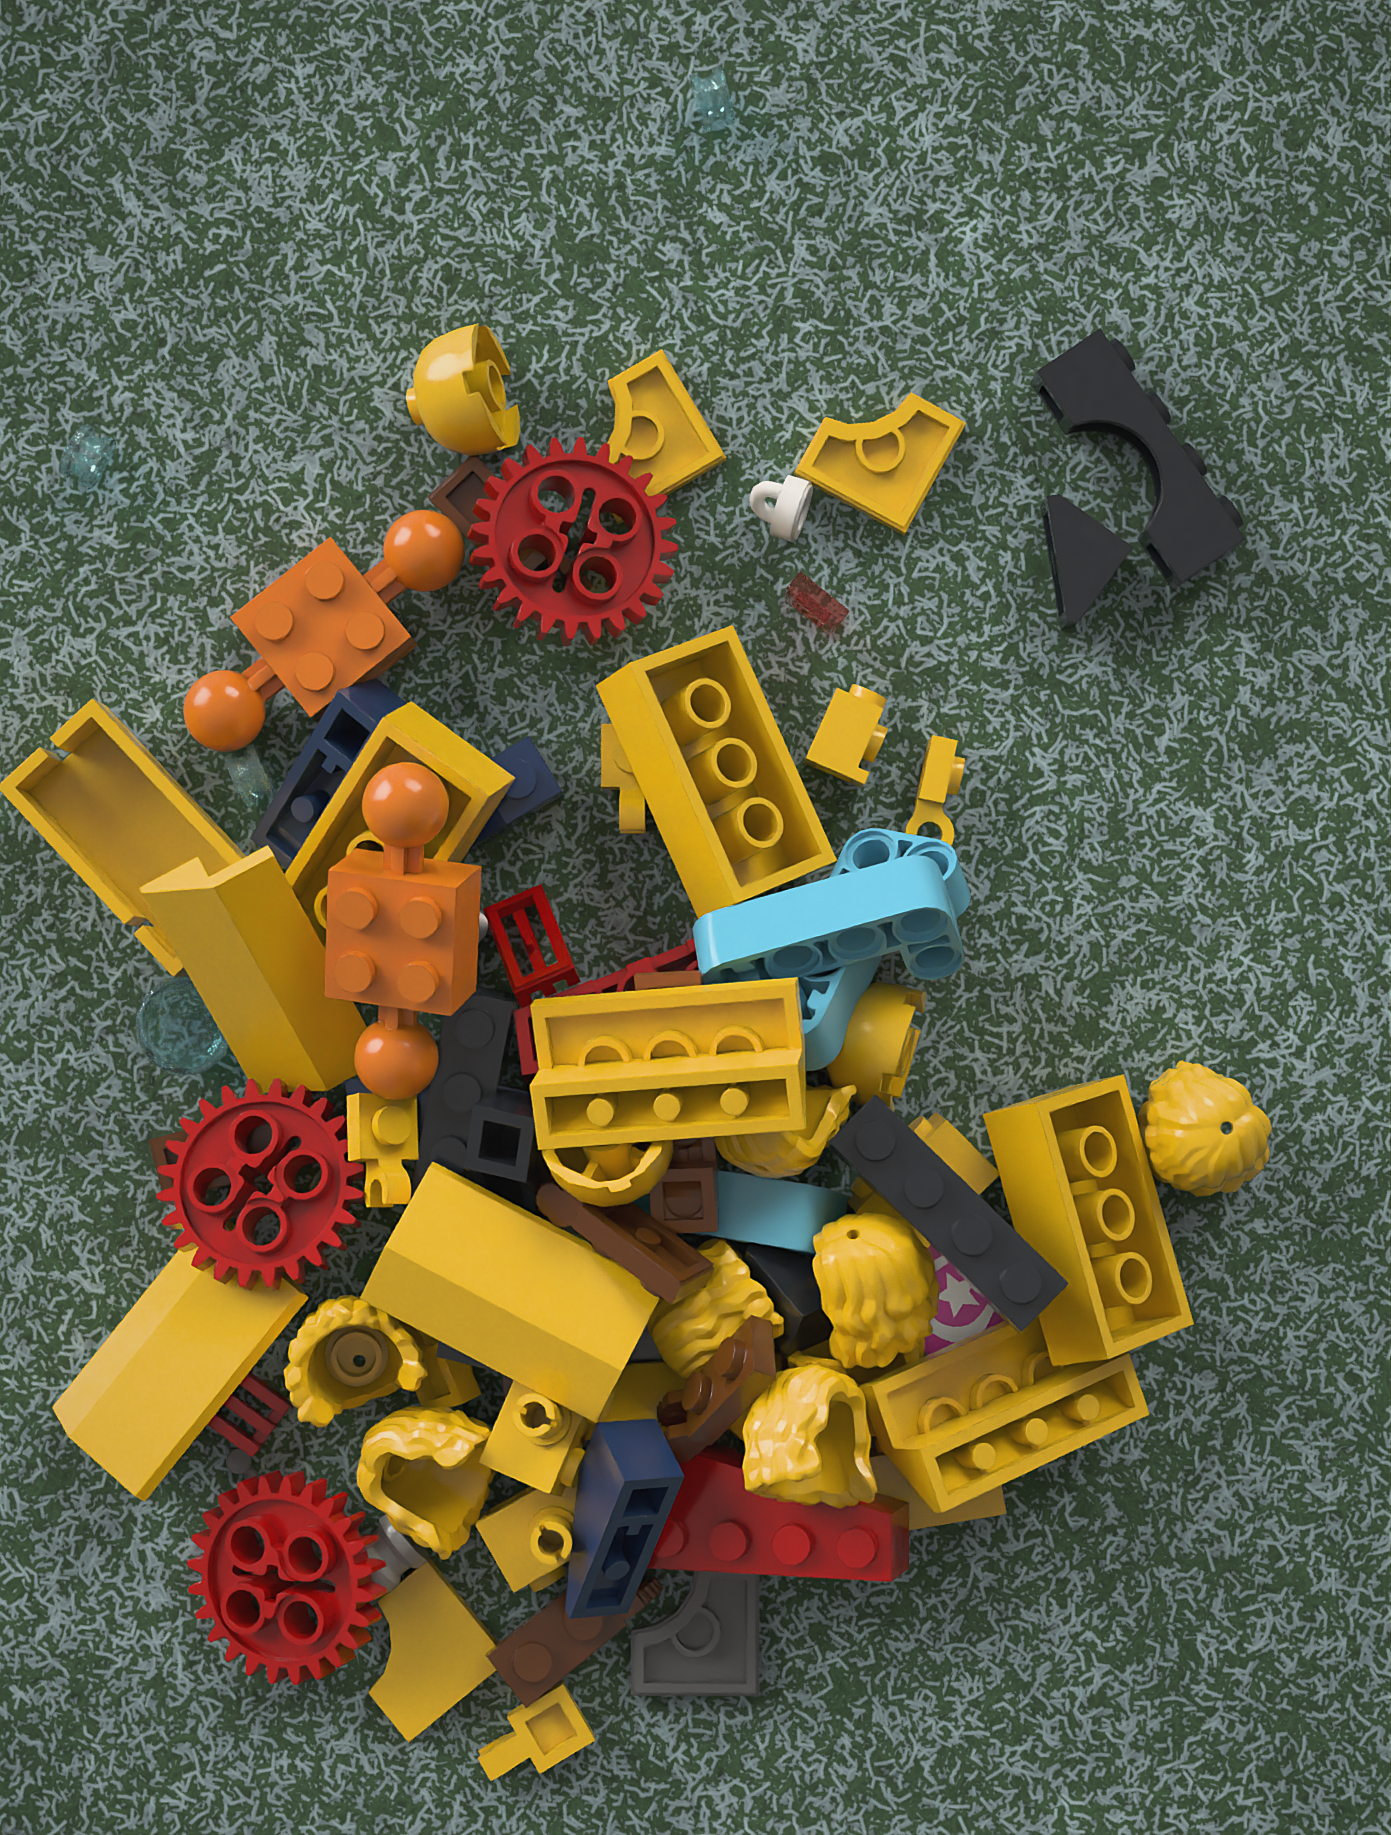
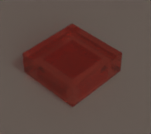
(816, 604)

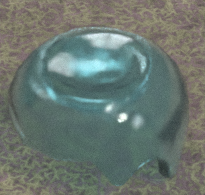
(178, 1029)

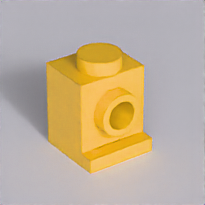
(849, 734)

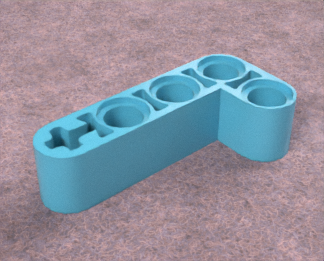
(836, 924)
(831, 999)
(771, 1211)

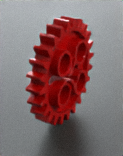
(520, 521)
(219, 1148)
(282, 1633)

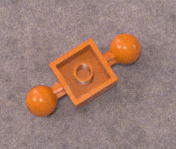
(323, 629)
(402, 930)

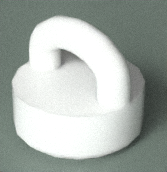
(790, 509)

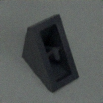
(1080, 557)
(794, 1294)

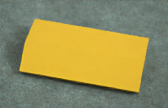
(258, 970)
(669, 1064)
(511, 1291)
(171, 1368)
(994, 1411)

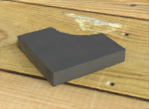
(704, 1644)

